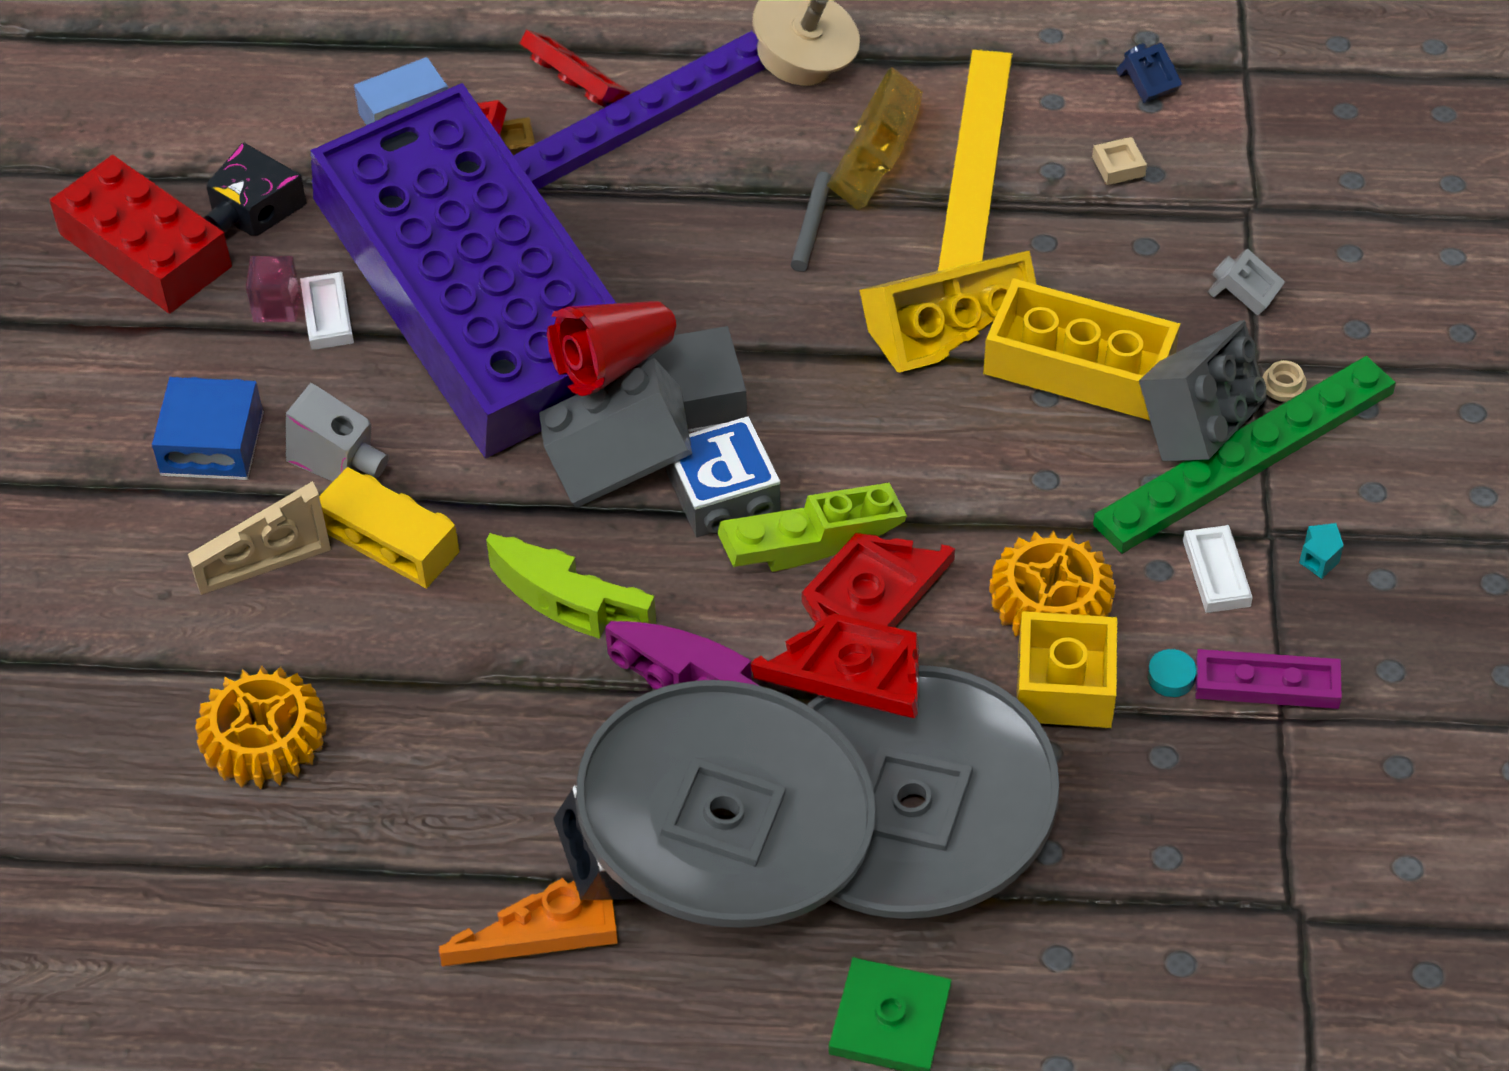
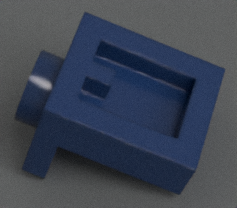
(1150, 71)

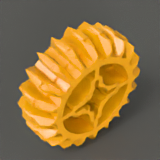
(1050, 578)
(250, 749)

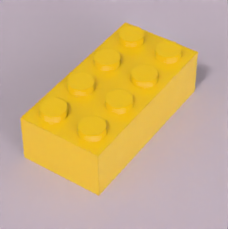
(1076, 347)

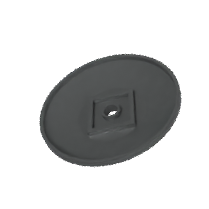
(738, 747)
(985, 789)

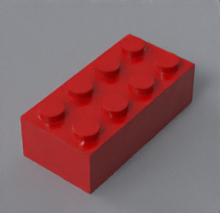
(141, 233)

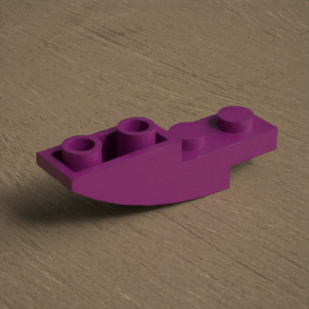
(673, 655)

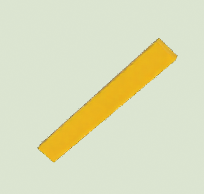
(975, 159)

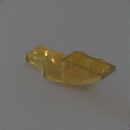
(878, 139)

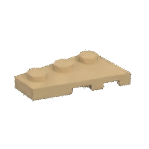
(267, 541)

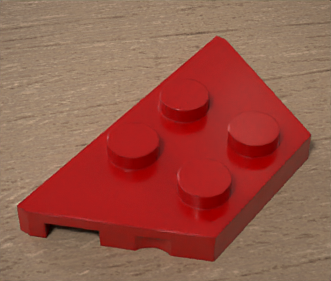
(875, 579)
(850, 663)

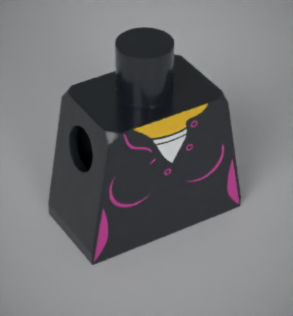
(253, 192)

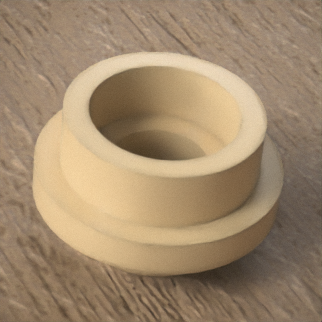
(1284, 380)

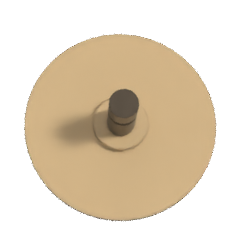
(804, 39)

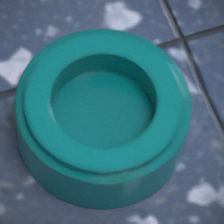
(1171, 673)

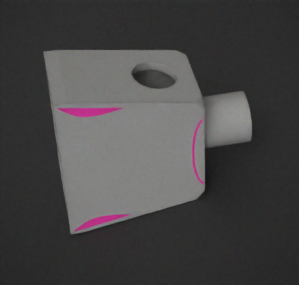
(329, 437)

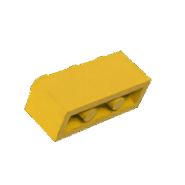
(388, 527)

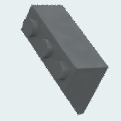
(617, 432)

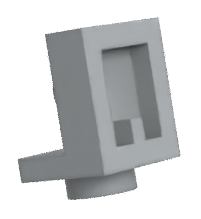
(1247, 280)

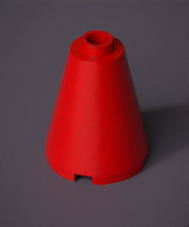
(606, 340)

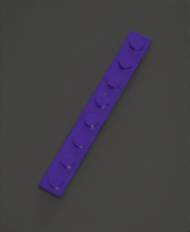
(641, 111)

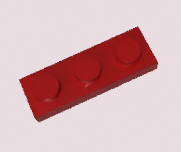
(573, 69)

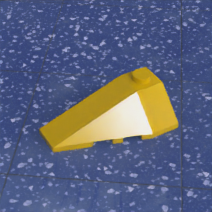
(933, 313)

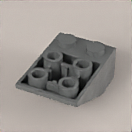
(1203, 394)

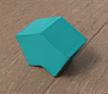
(1322, 549)

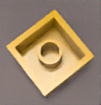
(1068, 668)

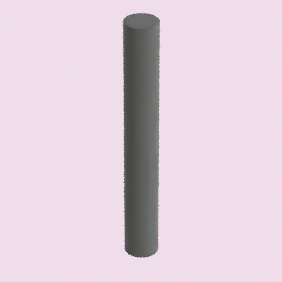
(811, 222)

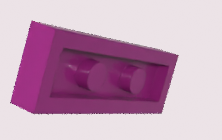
(1268, 678)

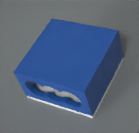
(208, 428)

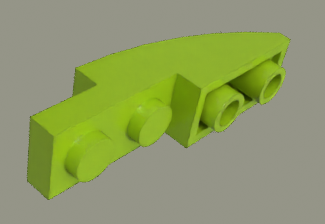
(811, 532)
(551, 586)

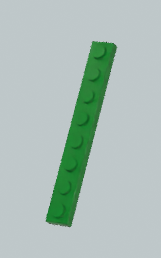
(1243, 454)

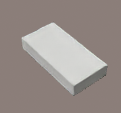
(326, 311)
(1217, 569)

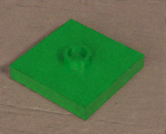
(890, 1016)

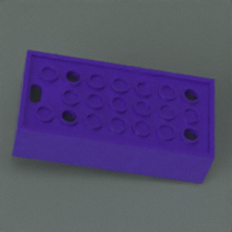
(459, 257)

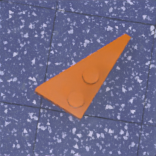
(537, 925)

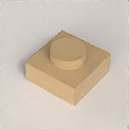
(1119, 161)

